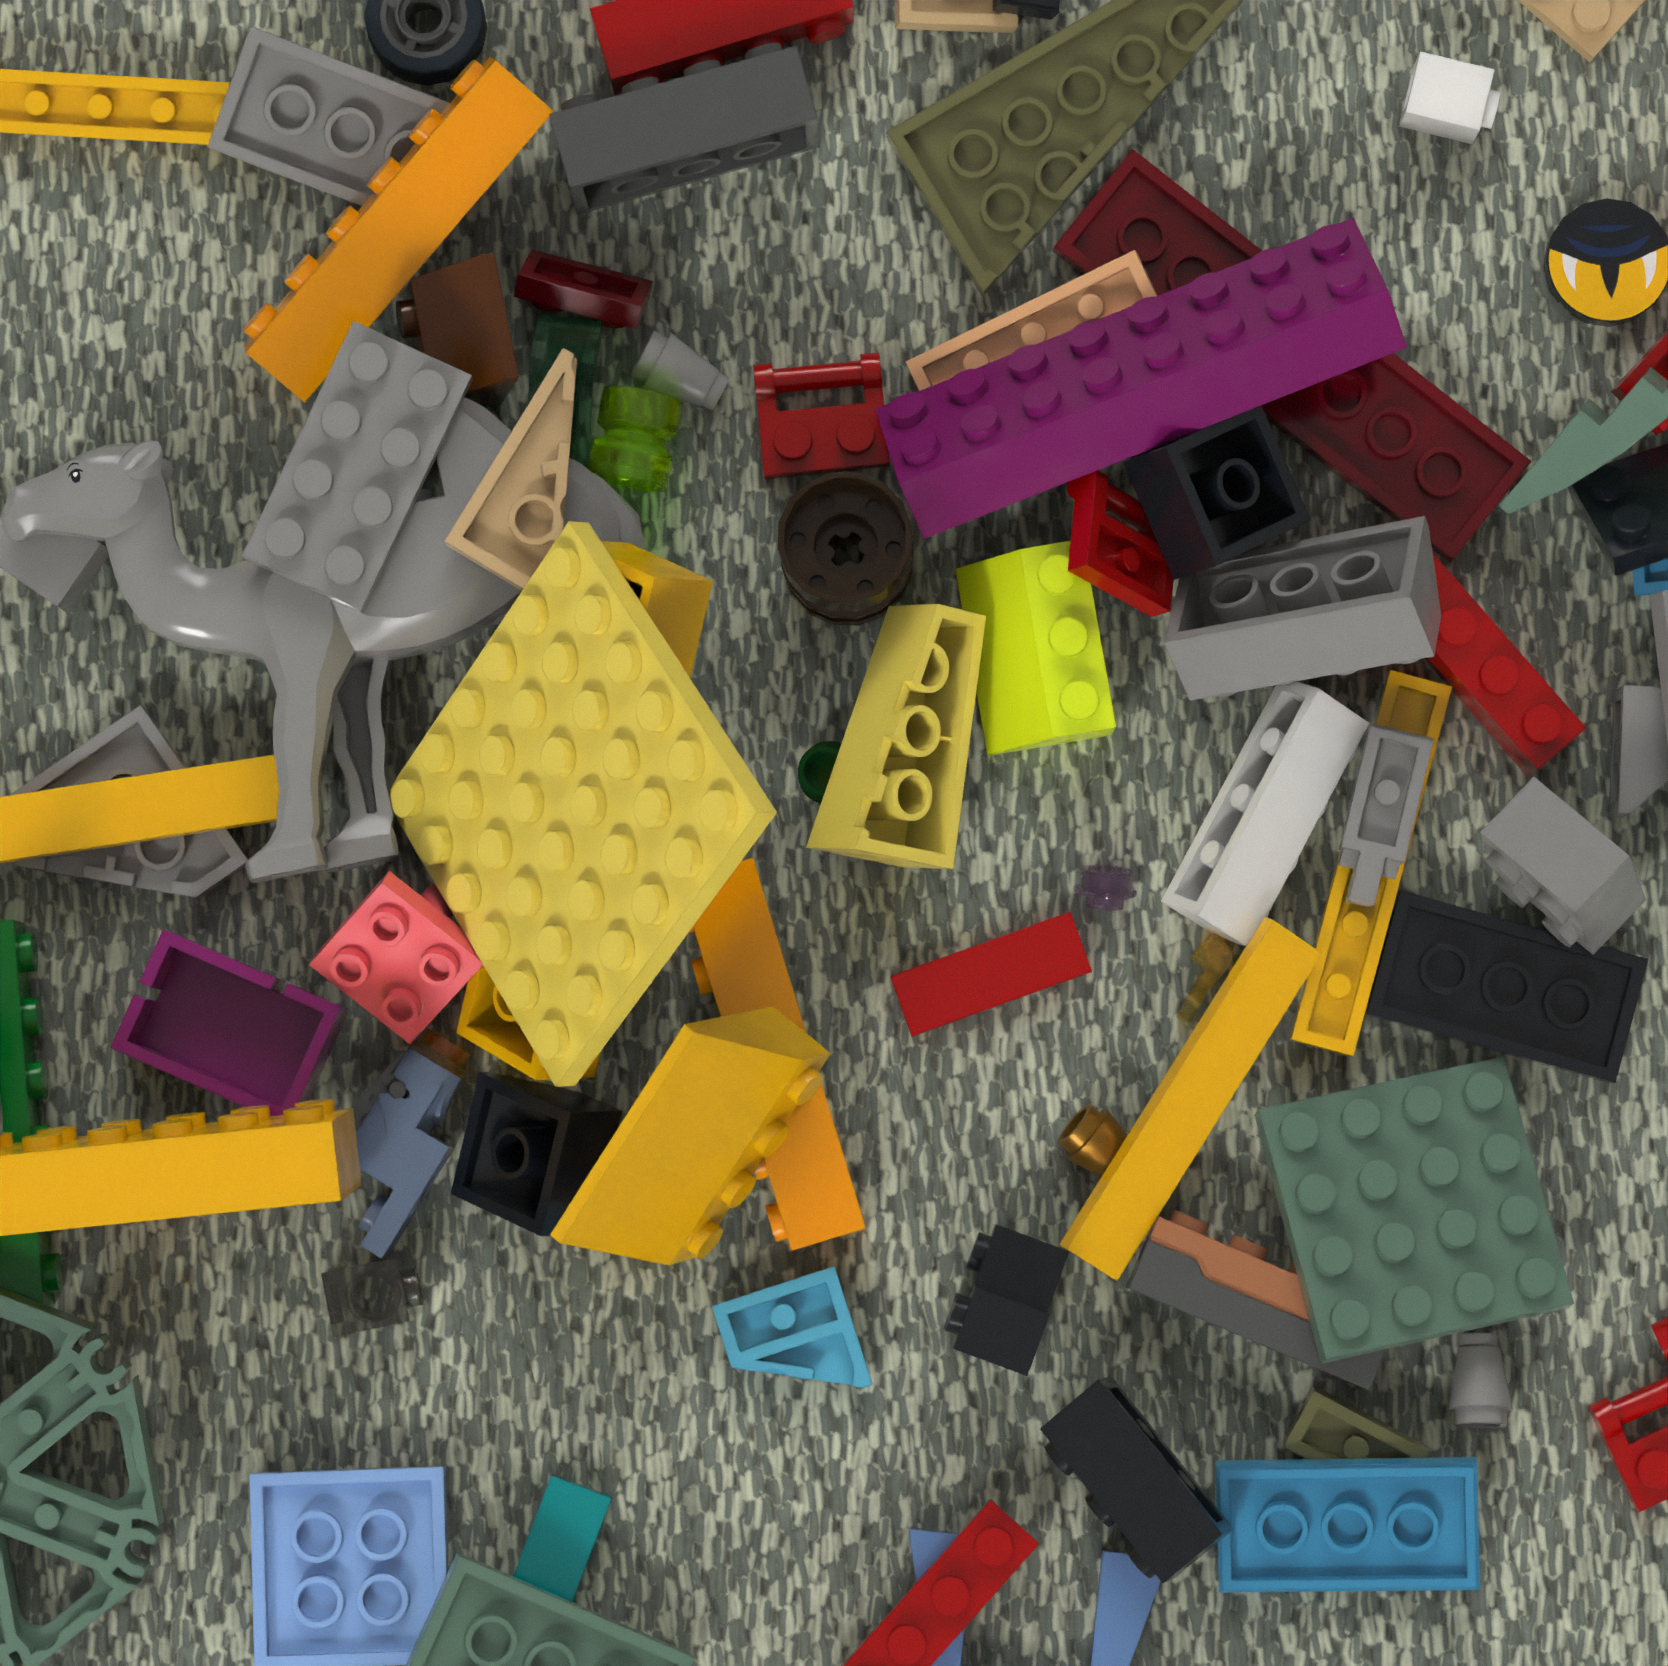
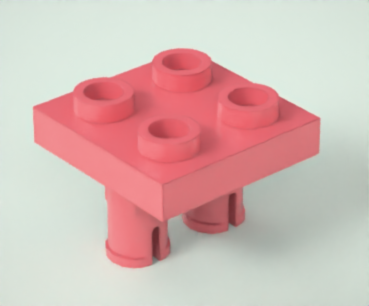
(399, 956)

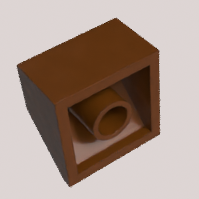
(464, 323)

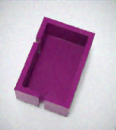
(229, 1027)

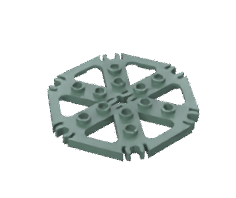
(59, 1514)

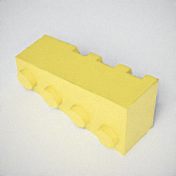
(906, 743)

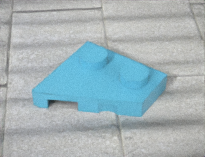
(795, 1331)

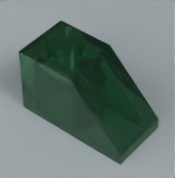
(583, 340)

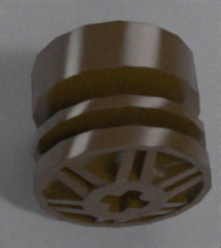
(841, 513)

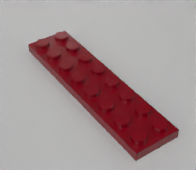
(1371, 425)

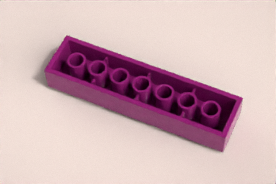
(1140, 377)

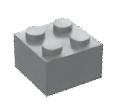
(1561, 867)

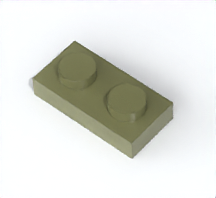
(1338, 1430)

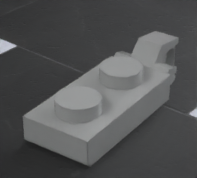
(1382, 809)

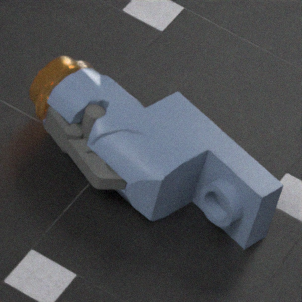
(396, 1137)

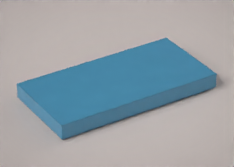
(1349, 1524)

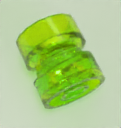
(636, 430)

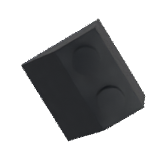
(530, 1149)

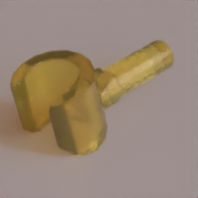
(1214, 958)

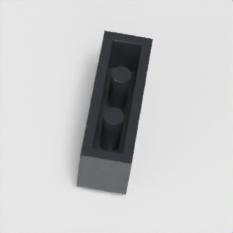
(1134, 1480)

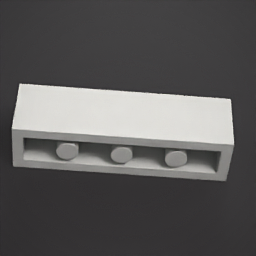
(1265, 811)

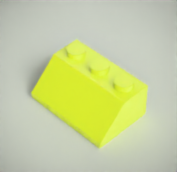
(1040, 651)

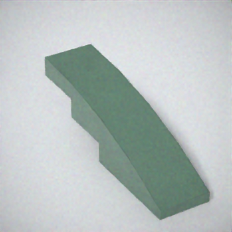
(1593, 441)

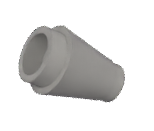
(678, 371)
(1479, 1383)

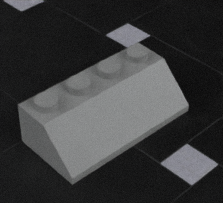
(1307, 610)

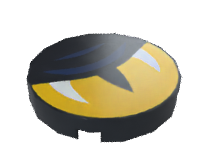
(1607, 262)

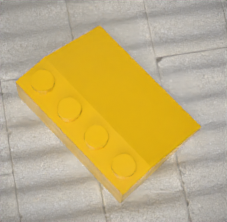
(695, 1138)

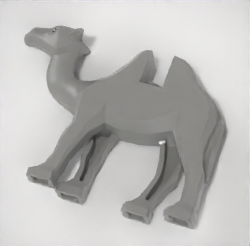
(318, 652)

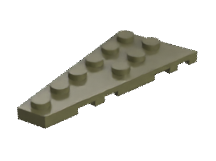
(1031, 131)

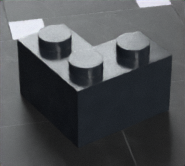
(1007, 1300)

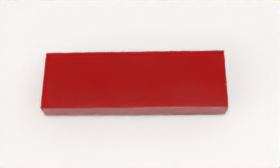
(991, 974)

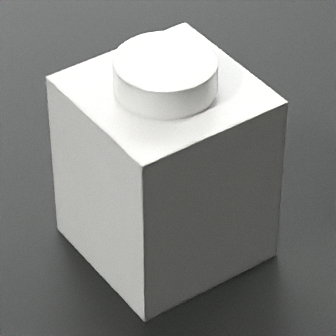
(1449, 98)

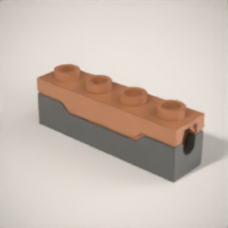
(1236, 1292)

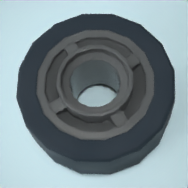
(427, 56)

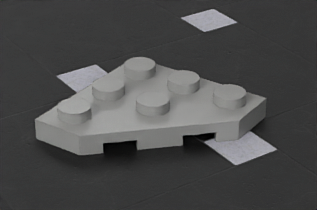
(172, 865)

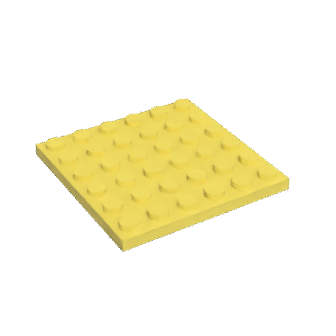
(577, 804)

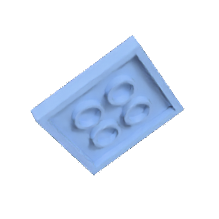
(345, 1563)

